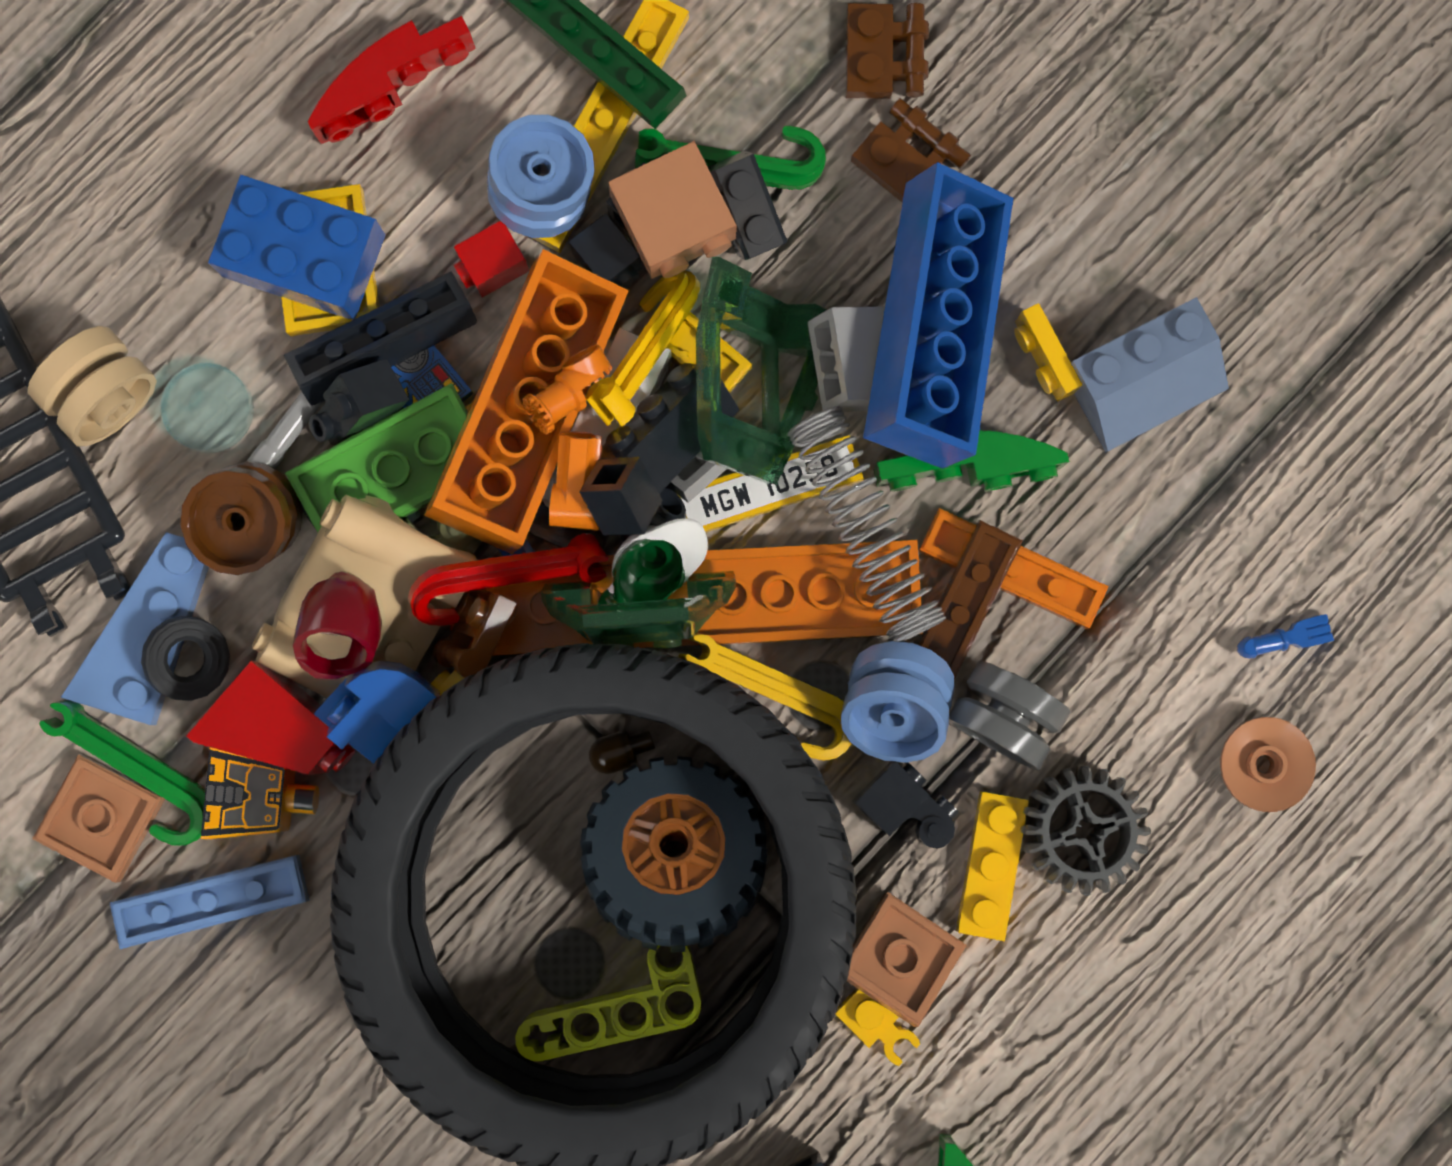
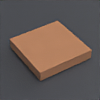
(99, 818)
(902, 959)

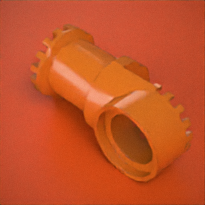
(566, 391)

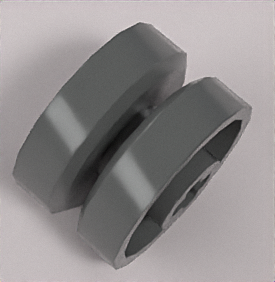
(1011, 709)

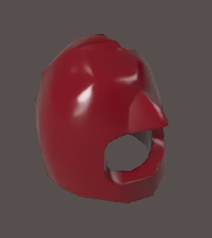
(344, 608)

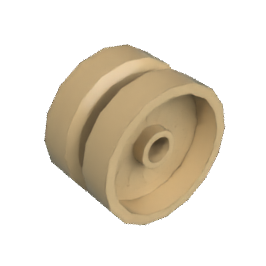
(91, 385)

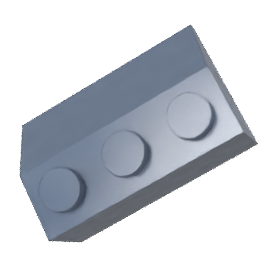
(1150, 374)

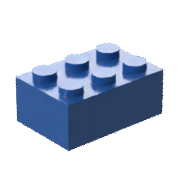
(297, 247)

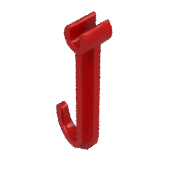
(579, 557)

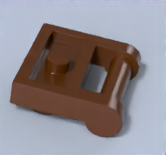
(481, 617)

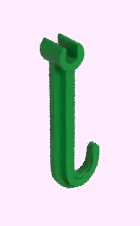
(775, 171)
(135, 764)

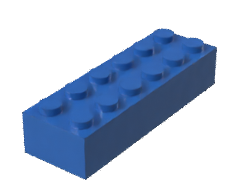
(939, 317)

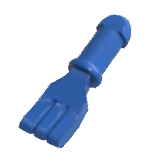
(1301, 634)

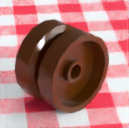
(216, 514)

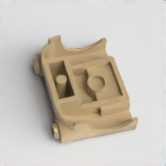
(385, 554)

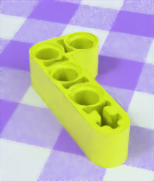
(607, 1012)

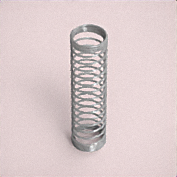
(819, 428)

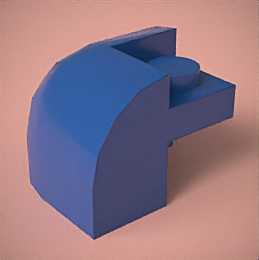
(374, 706)

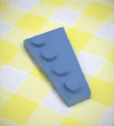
(113, 671)

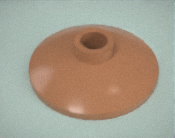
(1290, 768)

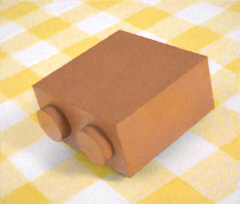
(673, 211)

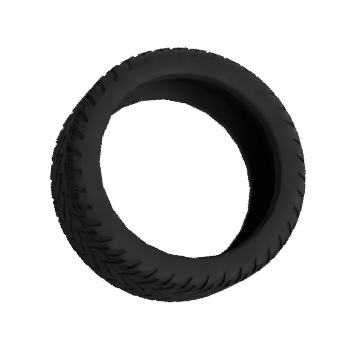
(447, 1058)

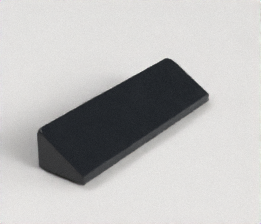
(387, 332)

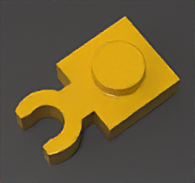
(874, 1022)

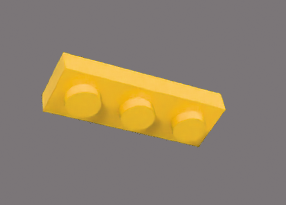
(991, 866)

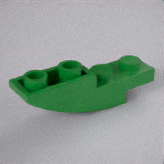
(996, 462)

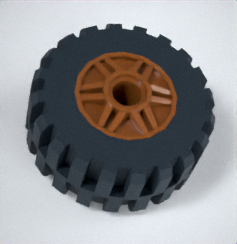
(671, 897)

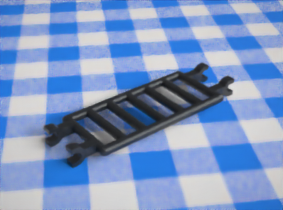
(96, 548)

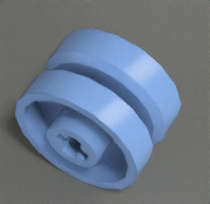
(539, 176)
(898, 702)

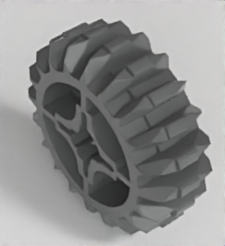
(1093, 849)

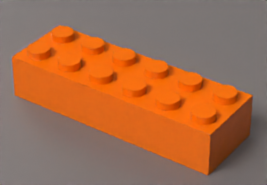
(500, 455)

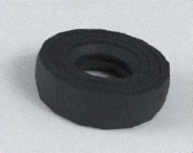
(161, 641)

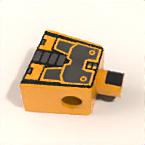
(251, 797)

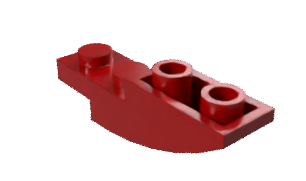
(369, 83)

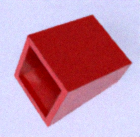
(270, 722)

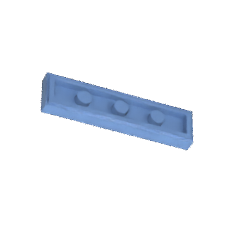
(209, 901)

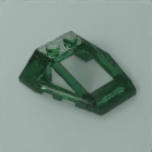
(774, 327)
(642, 621)

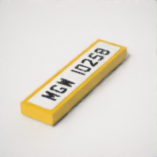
(743, 497)

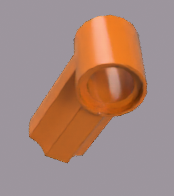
(576, 459)

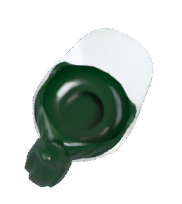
(656, 562)

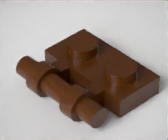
(870, 50)
(893, 161)

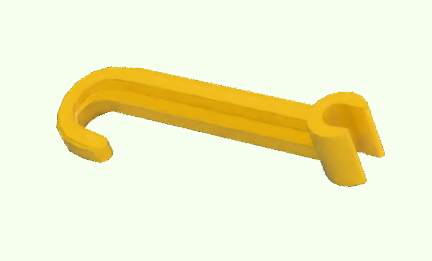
(612, 395)
(778, 688)

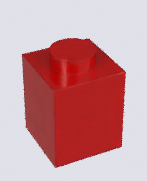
(490, 259)

